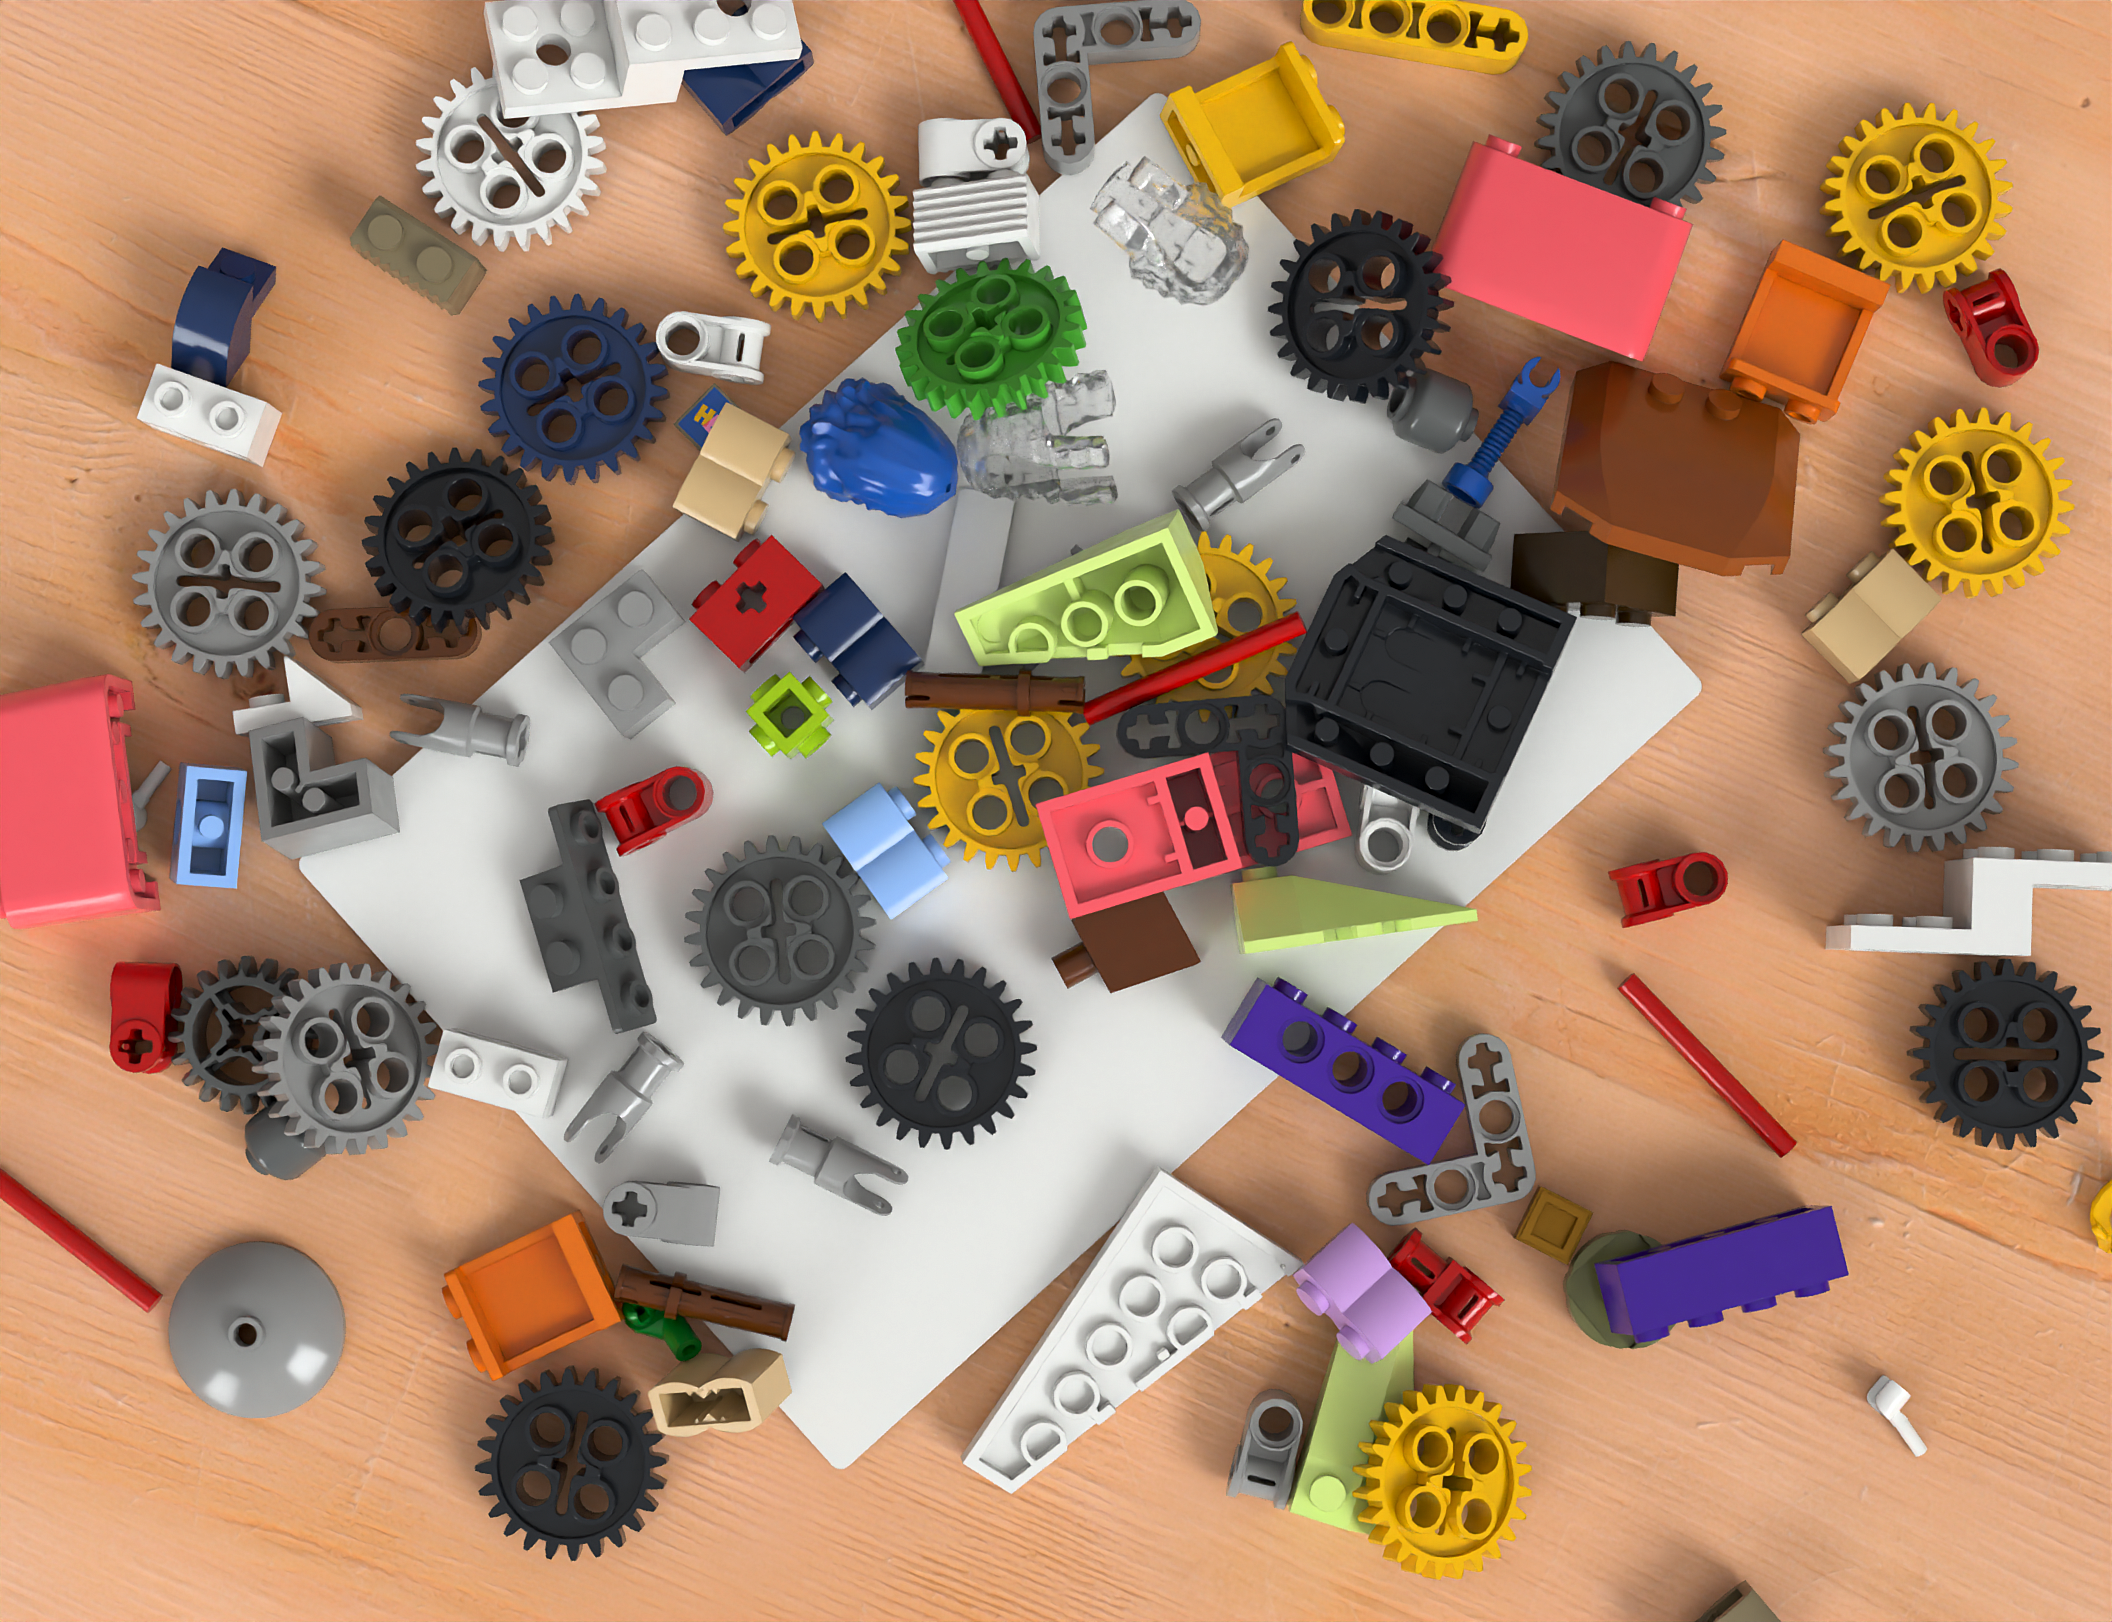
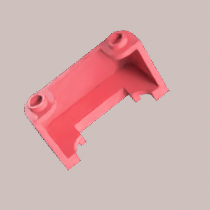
(1560, 249)
(68, 806)

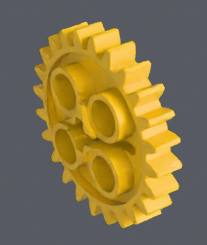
(803, 175)
(1935, 243)
(2028, 494)
(1230, 581)
(958, 792)
(1485, 1486)

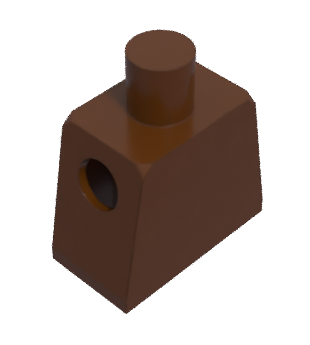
(1127, 945)

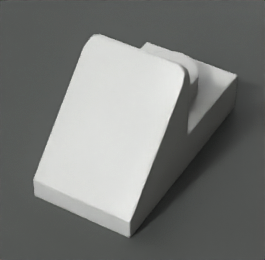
(309, 698)

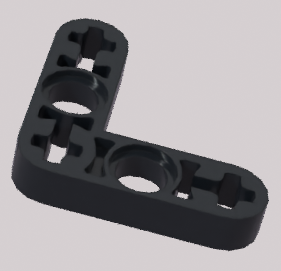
(1249, 754)

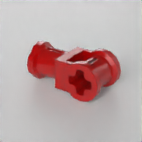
(1447, 1286)

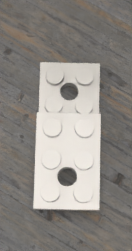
(624, 49)
(1983, 904)

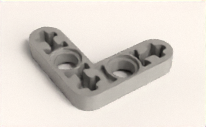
(1088, 47)
(1475, 1167)

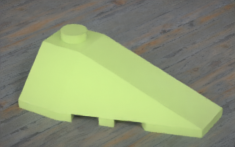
(1115, 598)
(1305, 911)
(1347, 1402)

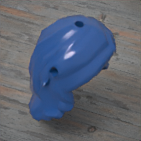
(878, 450)

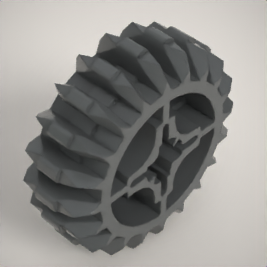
(216, 993)

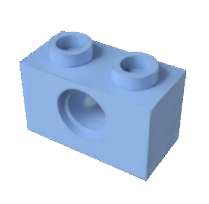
(208, 825)

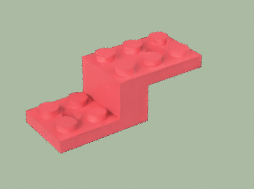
(1178, 827)

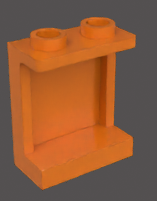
(1802, 332)
(533, 1296)

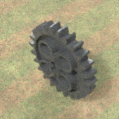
(1585, 113)
(726, 936)

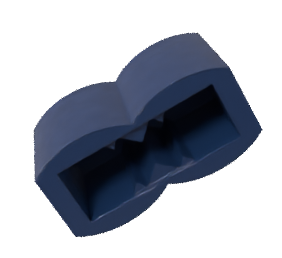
(739, 91)
(856, 642)

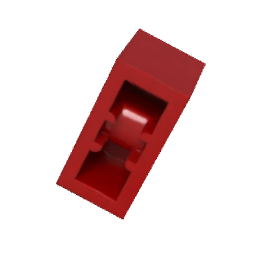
(751, 634)

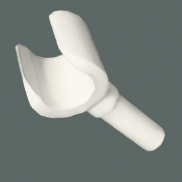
(141, 796)
(1888, 1399)

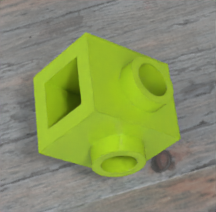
(778, 696)

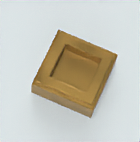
(1553, 1225)

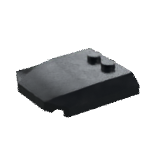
(1422, 679)

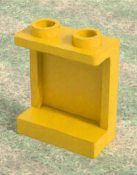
(1255, 127)

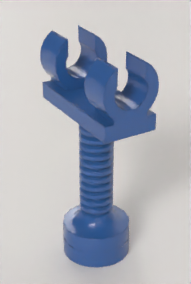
(1519, 406)

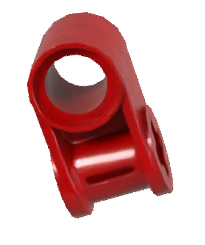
(1992, 324)
(651, 809)
(1664, 887)
(141, 1011)

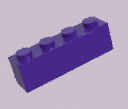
(1721, 1271)

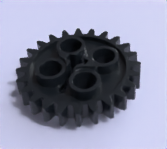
(1361, 252)
(486, 580)
(2005, 1003)
(893, 1028)
(522, 1449)

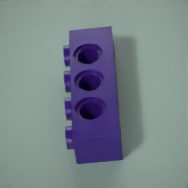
(1415, 1126)

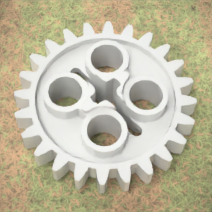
(471, 186)

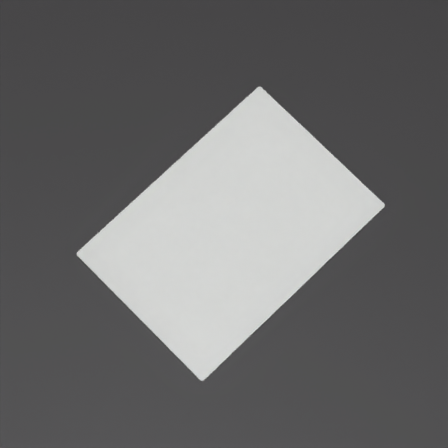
(1118, 1074)

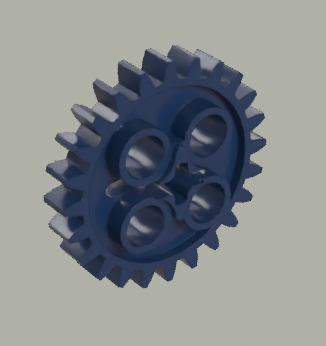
(551, 342)

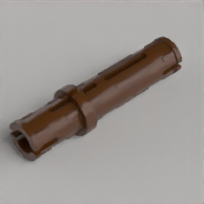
(995, 692)
(703, 1302)

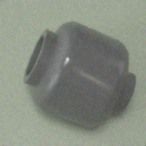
(1433, 411)
(273, 1151)

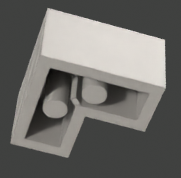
(607, 651)
(310, 801)

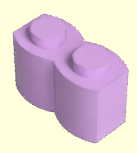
(1360, 1294)

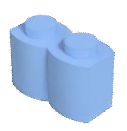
(887, 850)

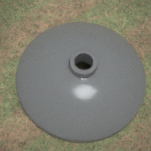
(295, 1321)

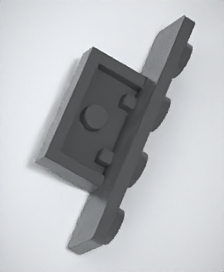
(584, 920)

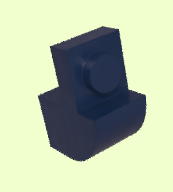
(217, 314)

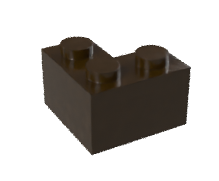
(1593, 577)

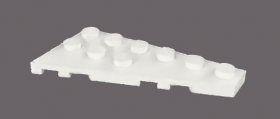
(1140, 1309)

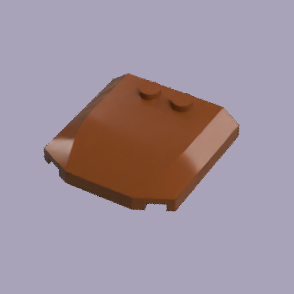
(1678, 470)

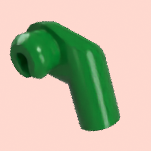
(676, 1333)

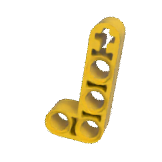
(1412, 39)

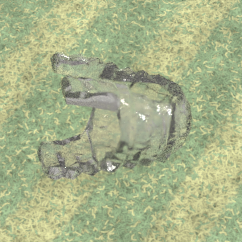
(1174, 233)
(1027, 447)

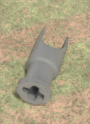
(1235, 476)
(469, 731)
(627, 1092)
(835, 1164)

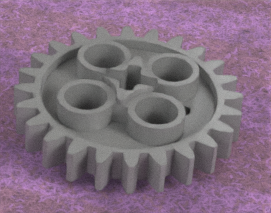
(224, 634)
(1972, 748)
(302, 1079)

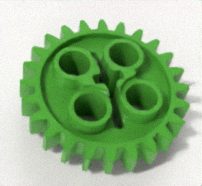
(991, 338)

